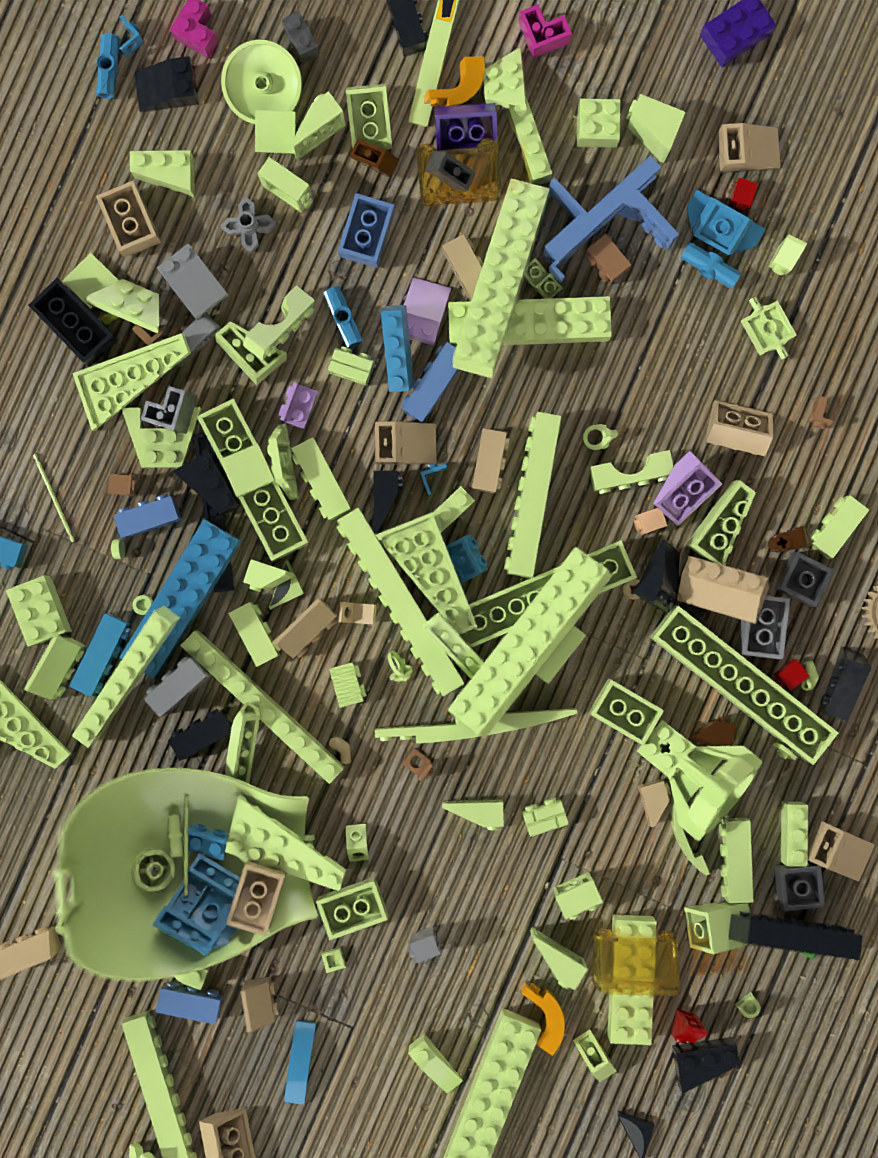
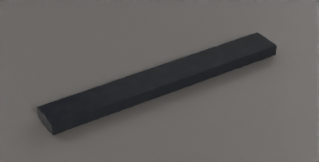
(226, 581)

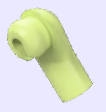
(810, 682)

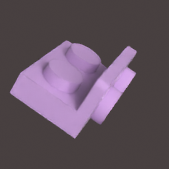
(298, 405)

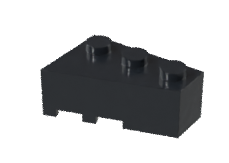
(209, 483)
(845, 683)
(703, 1061)

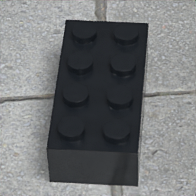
(73, 322)

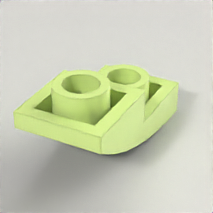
(541, 280)

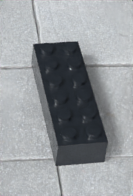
(795, 935)

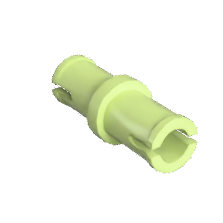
(175, 835)

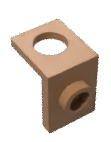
(122, 484)
(424, 770)

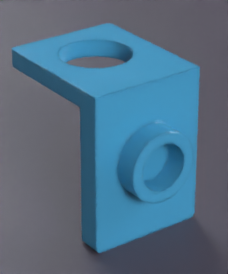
(136, 39)
(432, 469)

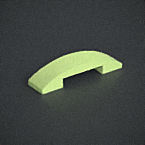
(696, 858)

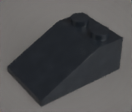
(167, 85)
(385, 493)
(661, 578)

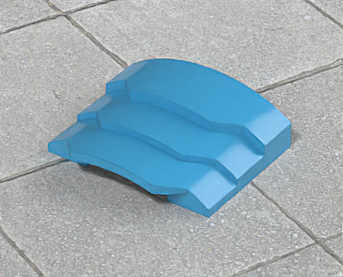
(202, 914)

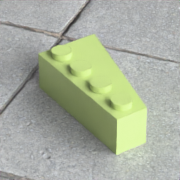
(720, 527)

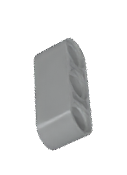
(199, 334)

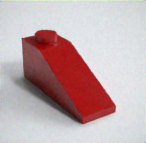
(687, 1027)

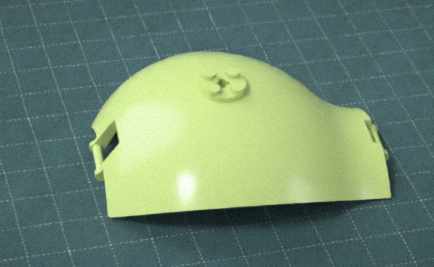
(115, 898)

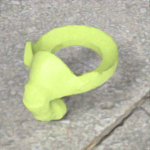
(608, 435)
(404, 671)

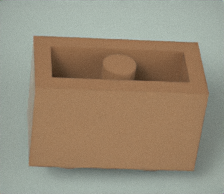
(607, 259)

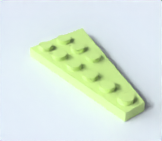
(118, 381)
(425, 559)
(26, 732)
(276, 846)

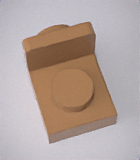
(146, 334)
(819, 410)

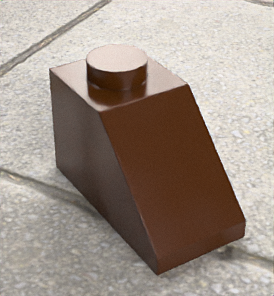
(374, 157)
(715, 732)

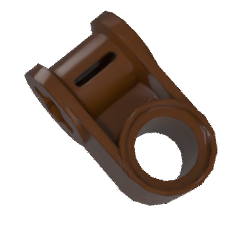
(791, 539)

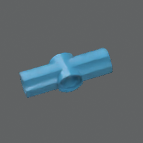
(108, 55)
(710, 265)
(337, 306)

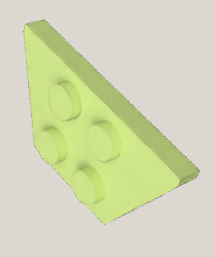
(505, 81)
(129, 303)
(282, 462)

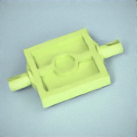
(768, 328)

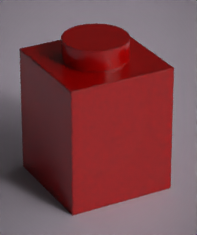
(742, 195)
(790, 675)

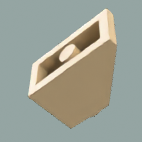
(654, 799)

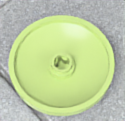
(260, 78)

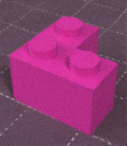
(191, 30)
(543, 35)

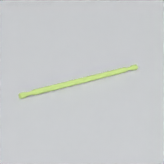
(54, 498)
(186, 809)

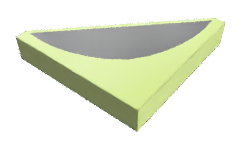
(286, 591)

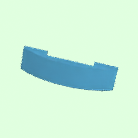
(300, 1062)

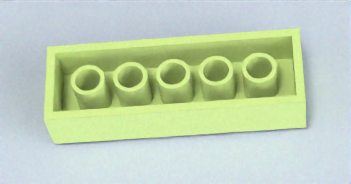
(631, 1014)

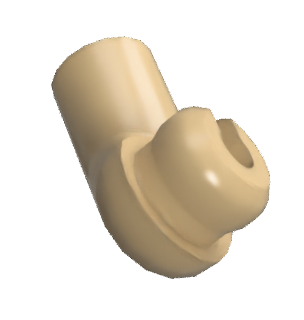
(343, 747)

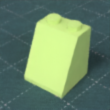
(654, 124)
(710, 925)

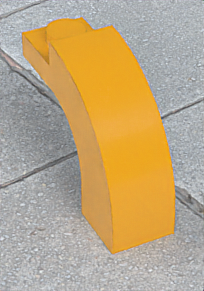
(471, 78)
(554, 1024)

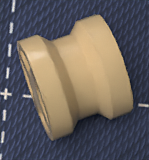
(628, 590)

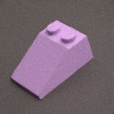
(425, 310)
(686, 488)

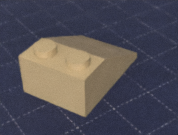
(256, 898)

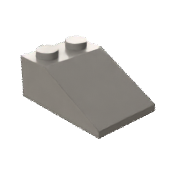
(192, 281)

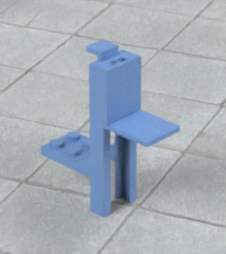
(622, 201)

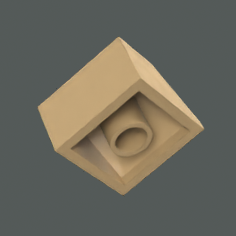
(259, 1003)

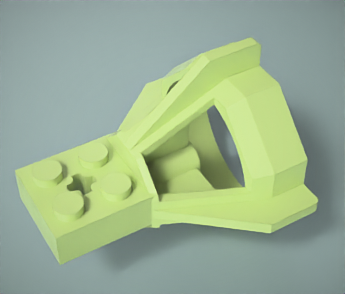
(691, 768)

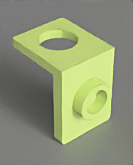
(783, 751)
(356, 842)

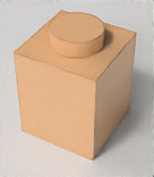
(650, 521)

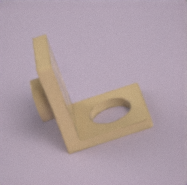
(358, 613)

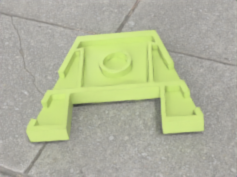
(159, 445)

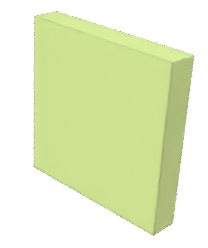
(274, 131)
(89, 278)
(247, 470)

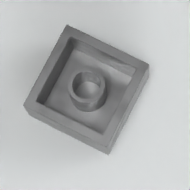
(804, 579)
(799, 887)

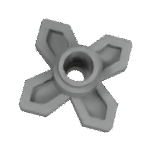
(256, 225)

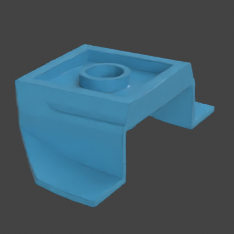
(722, 225)

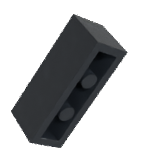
(408, 26)
(200, 734)

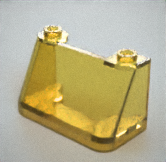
(484, 187)
(636, 964)

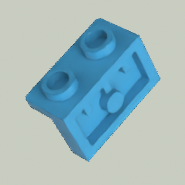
(466, 558)
(207, 841)

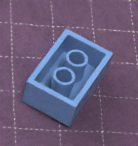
(366, 230)

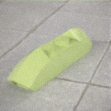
(242, 743)

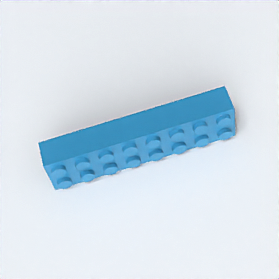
(189, 587)

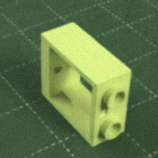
(285, 185)

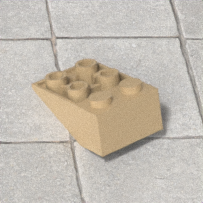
(748, 147)
(405, 443)
(839, 850)

